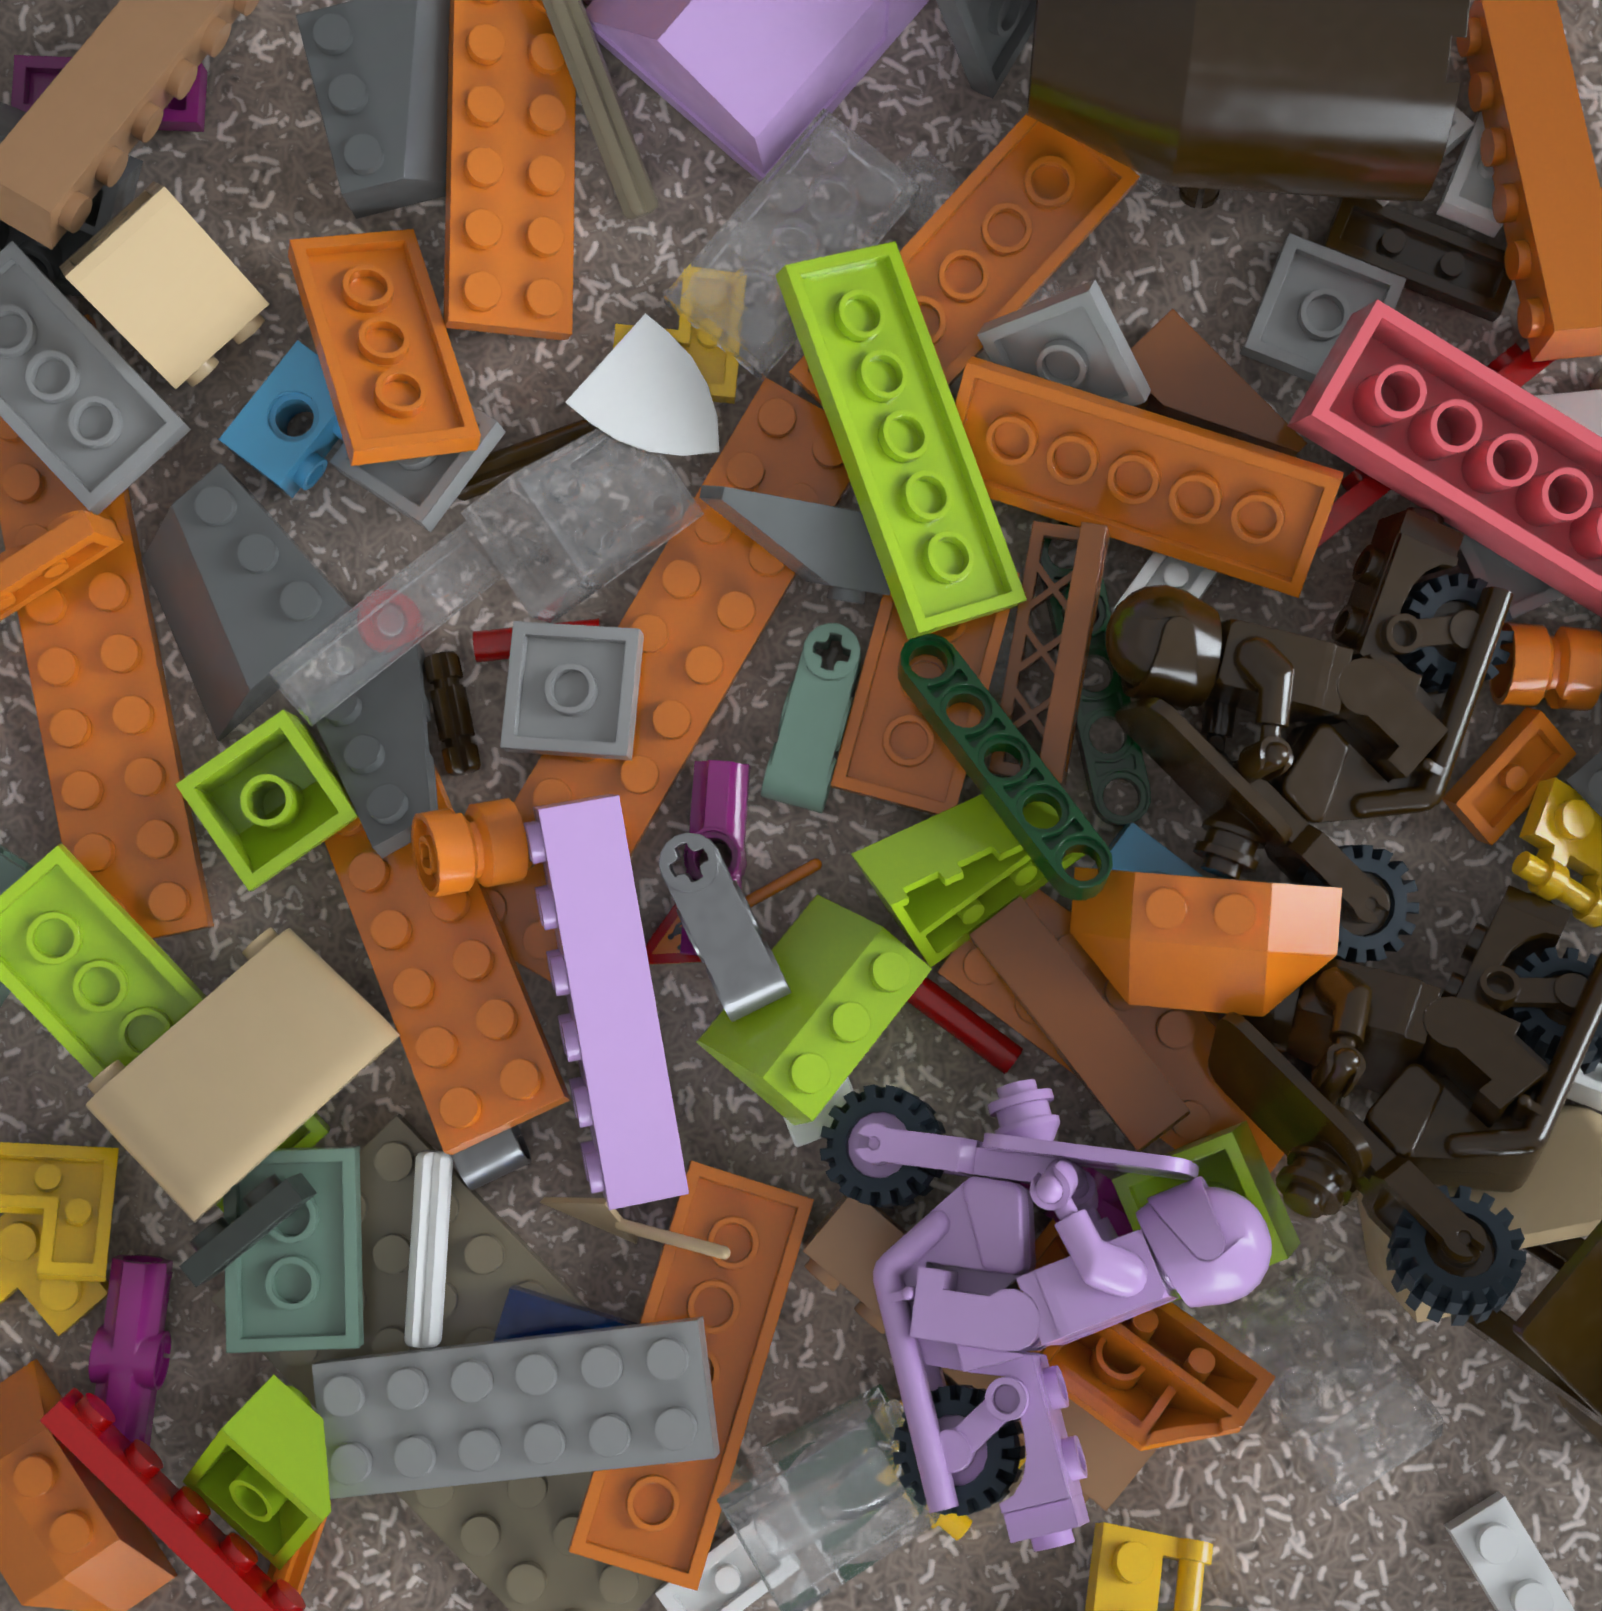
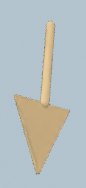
(596, 1212)

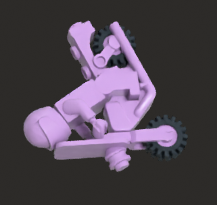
(950, 1277)

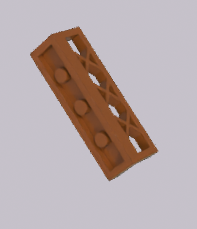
(1072, 643)

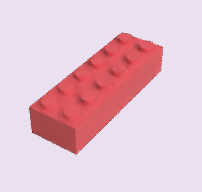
(1463, 447)

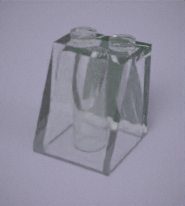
(825, 1501)

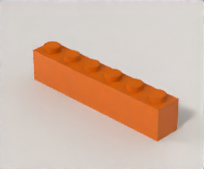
(1542, 172)

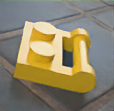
(1129, 1569)

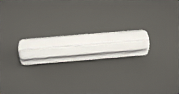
(428, 1249)

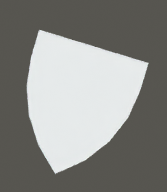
(650, 395)

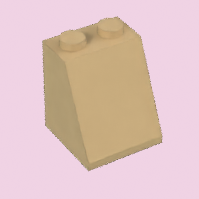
(166, 286)

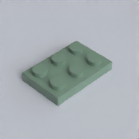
(306, 1274)

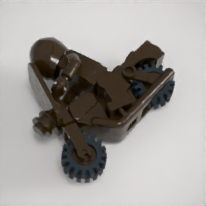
(1377, 721)
(1462, 1101)

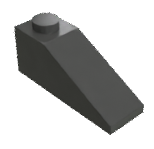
(810, 538)

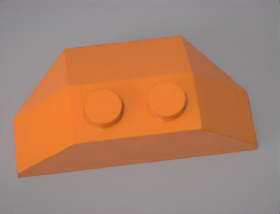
(1206, 938)
(1156, 1374)
(60, 1526)

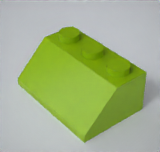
(845, 991)

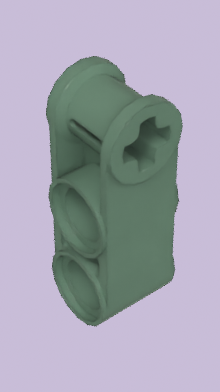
(813, 722)

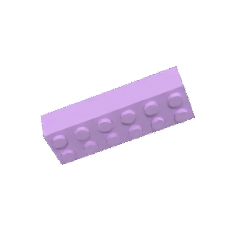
(610, 1001)

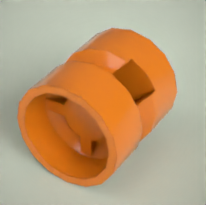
(1557, 668)
(458, 848)

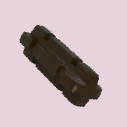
(452, 713)

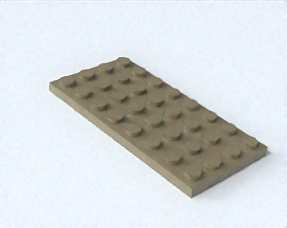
(502, 1530)

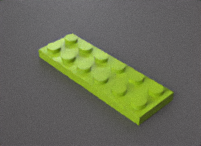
(900, 438)
(95, 971)

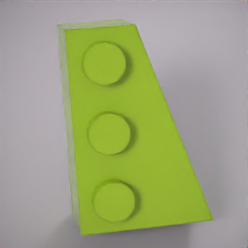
(954, 873)

